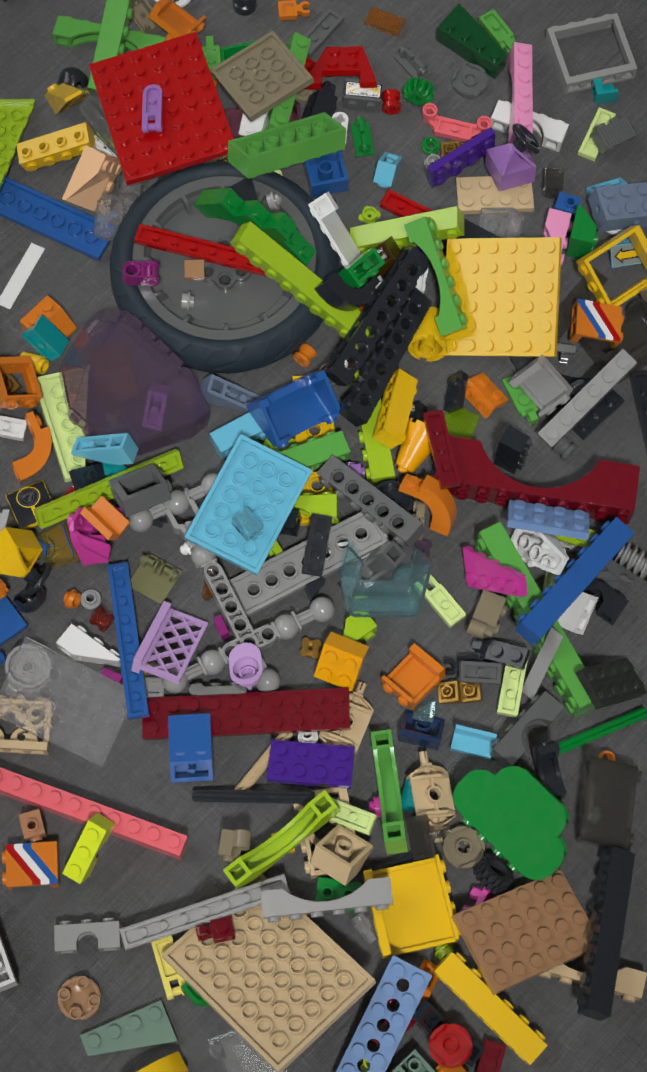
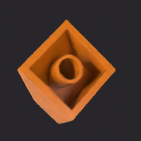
(53, 313)

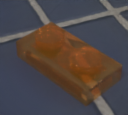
(384, 21)

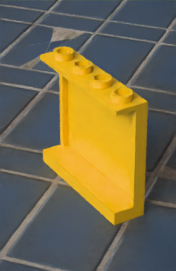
(419, 910)

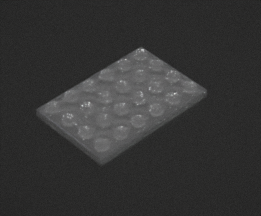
(63, 702)

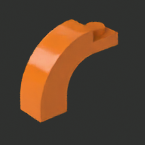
(34, 462)
(439, 501)

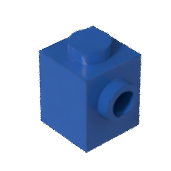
(567, 203)

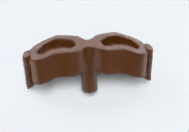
(206, 595)

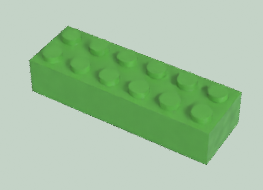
(286, 145)

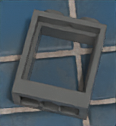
(145, 498)

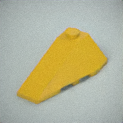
(64, 96)

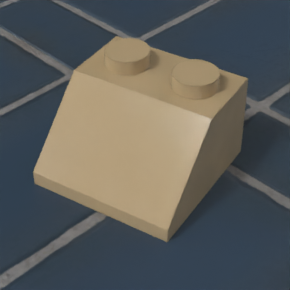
(341, 854)

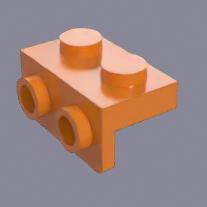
(484, 395)

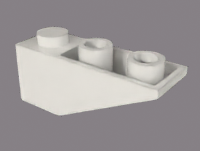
(83, 648)

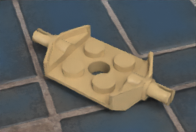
(359, 714)
(434, 778)

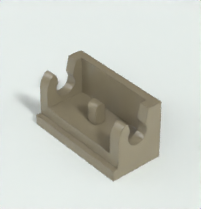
(140, 17)

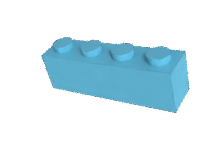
(227, 435)

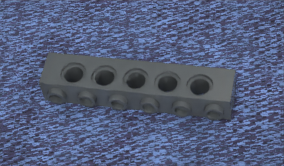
(335, 469)

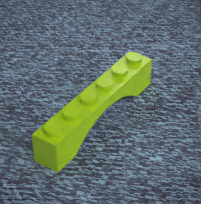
(324, 504)
(261, 858)

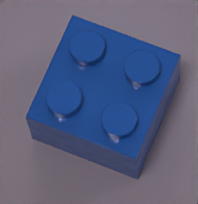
(326, 174)

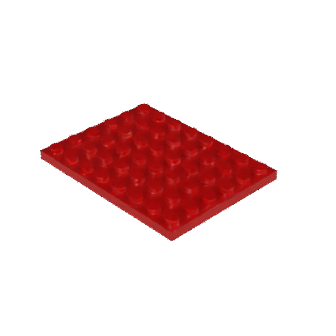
(192, 111)

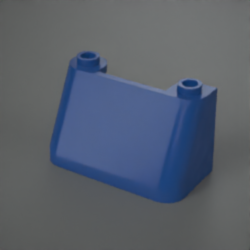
(295, 408)

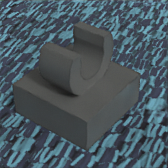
(565, 350)

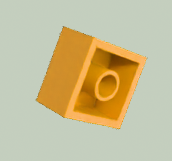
(341, 661)

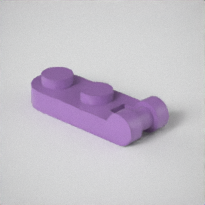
(152, 109)

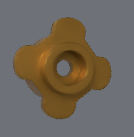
(313, 653)

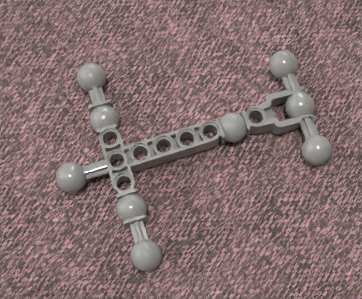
(214, 661)

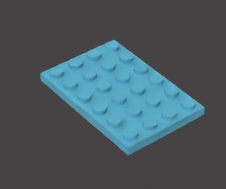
(255, 479)

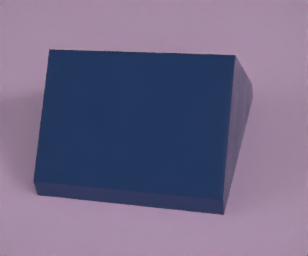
(421, 732)

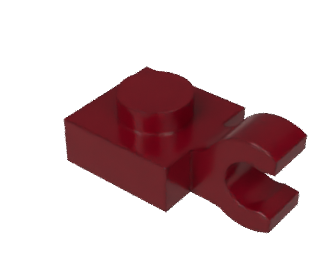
(220, 930)

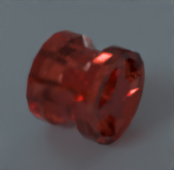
(102, 619)

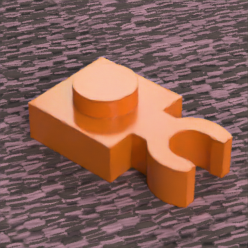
(289, 10)

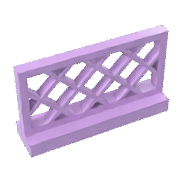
(153, 638)

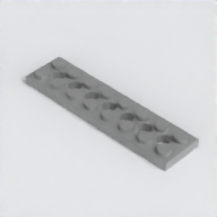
(293, 558)

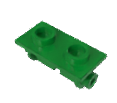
(362, 138)

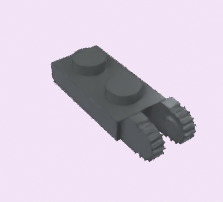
(216, 689)

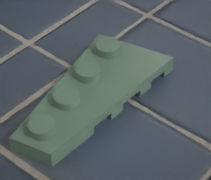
(136, 1030)

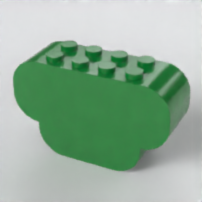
(516, 817)

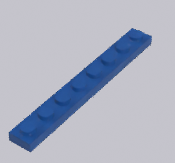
(127, 640)

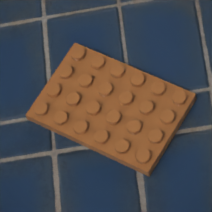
(525, 931)

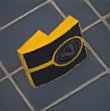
(25, 500)

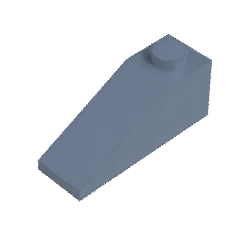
(226, 394)

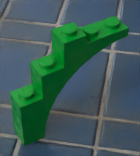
(228, 206)

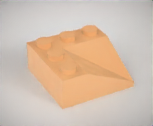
(92, 178)

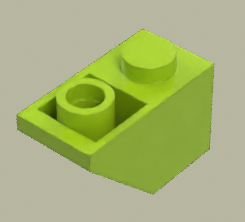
(360, 628)

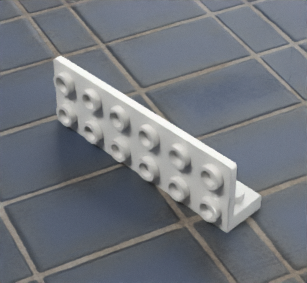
(331, 225)

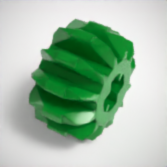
(418, 91)

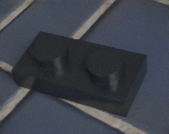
(456, 392)

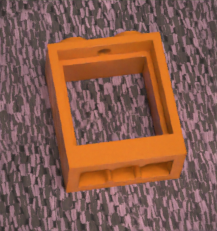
(22, 365)

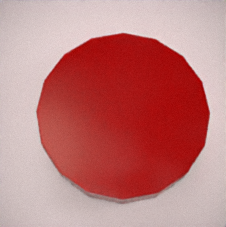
(450, 1045)

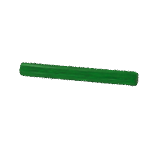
(602, 730)

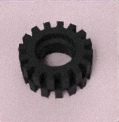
(493, 873)

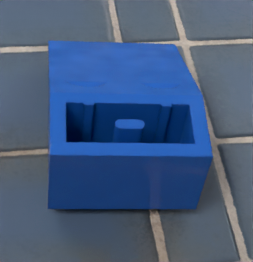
(190, 747)

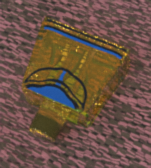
(57, 546)

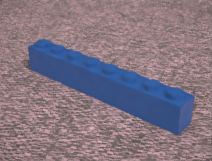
(574, 581)

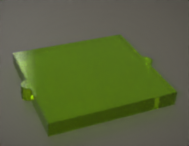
(461, 423)

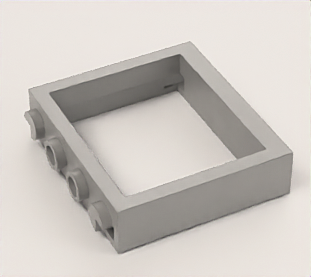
(608, 75)

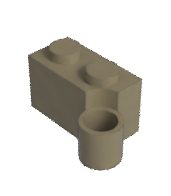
(486, 615)
(232, 845)

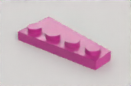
(491, 575)

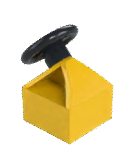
(17, 556)

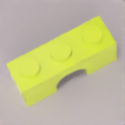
(84, 854)

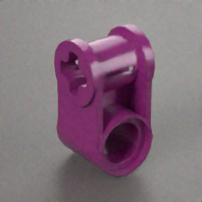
(142, 273)

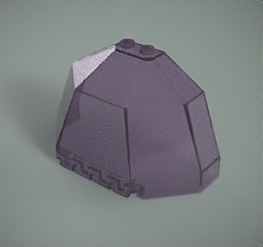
(127, 383)

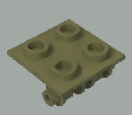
(154, 578)

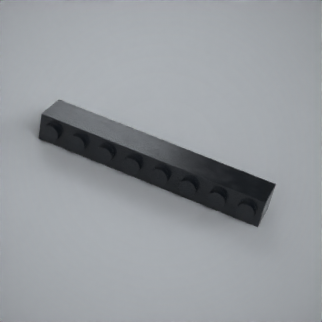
(606, 934)

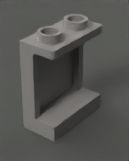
(542, 385)

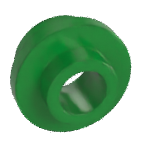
(430, 141)

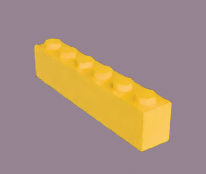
(490, 1008)

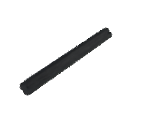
(252, 796)

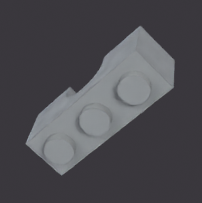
(69, 935)

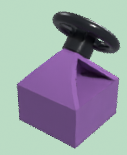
(511, 163)

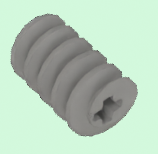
(633, 559)

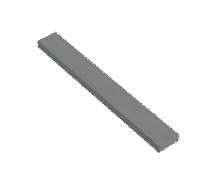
(199, 913)

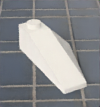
(540, 550)

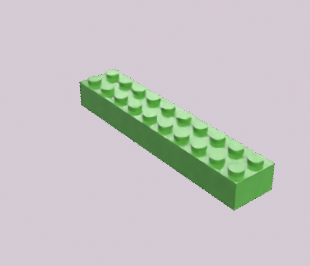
(565, 663)

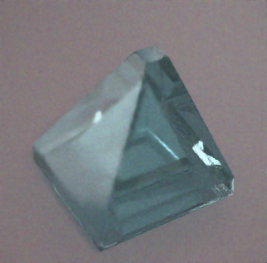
(425, 711)

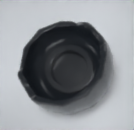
(73, 76)
(31, 603)

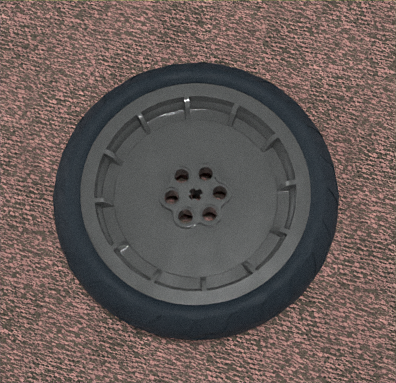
(230, 324)

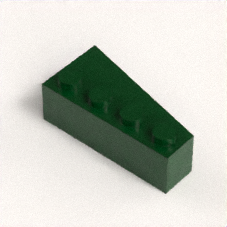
(471, 42)

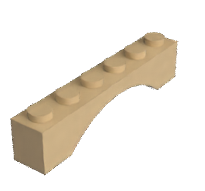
(629, 981)

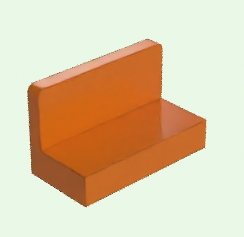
(106, 518)

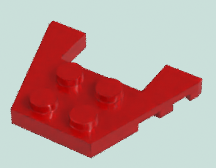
(343, 62)

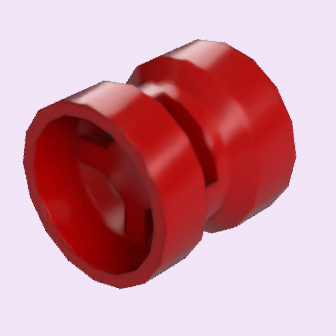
(391, 101)

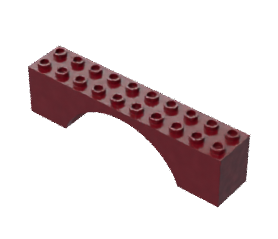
(603, 493)

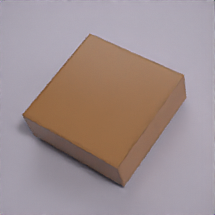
(194, 270)

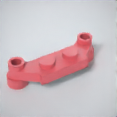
(453, 128)

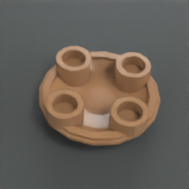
(79, 998)

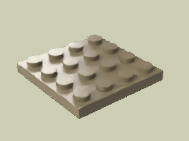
(262, 76)

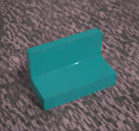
(46, 338)

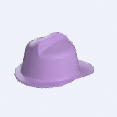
(245, 665)

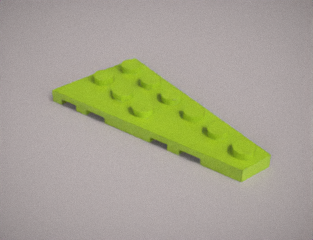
(13, 122)

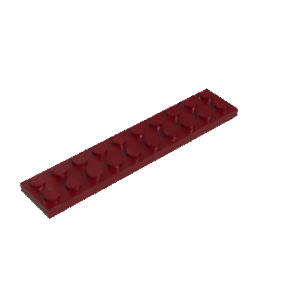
(255, 712)

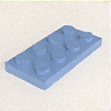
(548, 519)

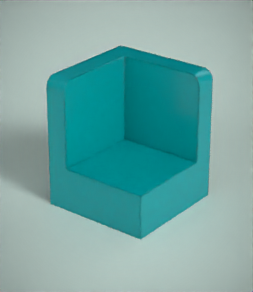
(603, 93)

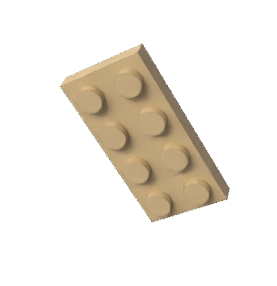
(482, 192)

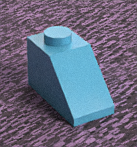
(387, 169)

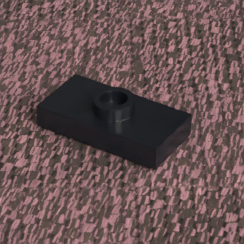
(86, 476)

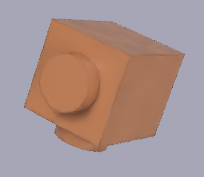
(32, 826)

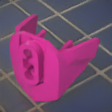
(88, 540)

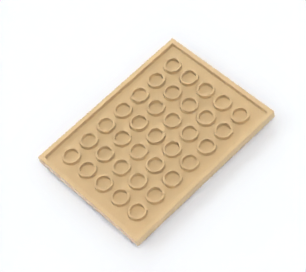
(273, 982)

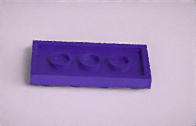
(460, 158)
(311, 764)

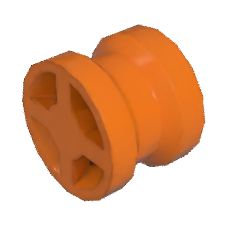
(304, 355)

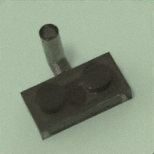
(422, 837)

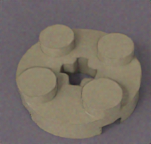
(420, 509)
(457, 858)

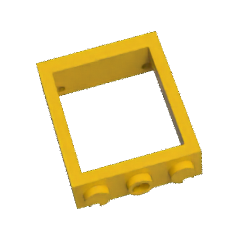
(640, 244)

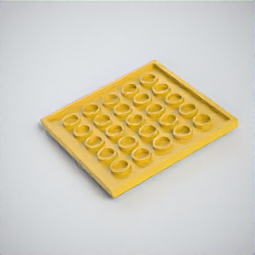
(507, 294)

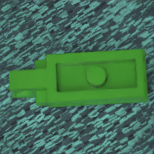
(497, 30)
(211, 53)
(521, 401)

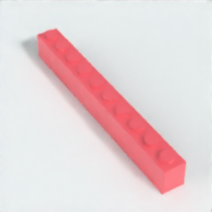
(81, 810)

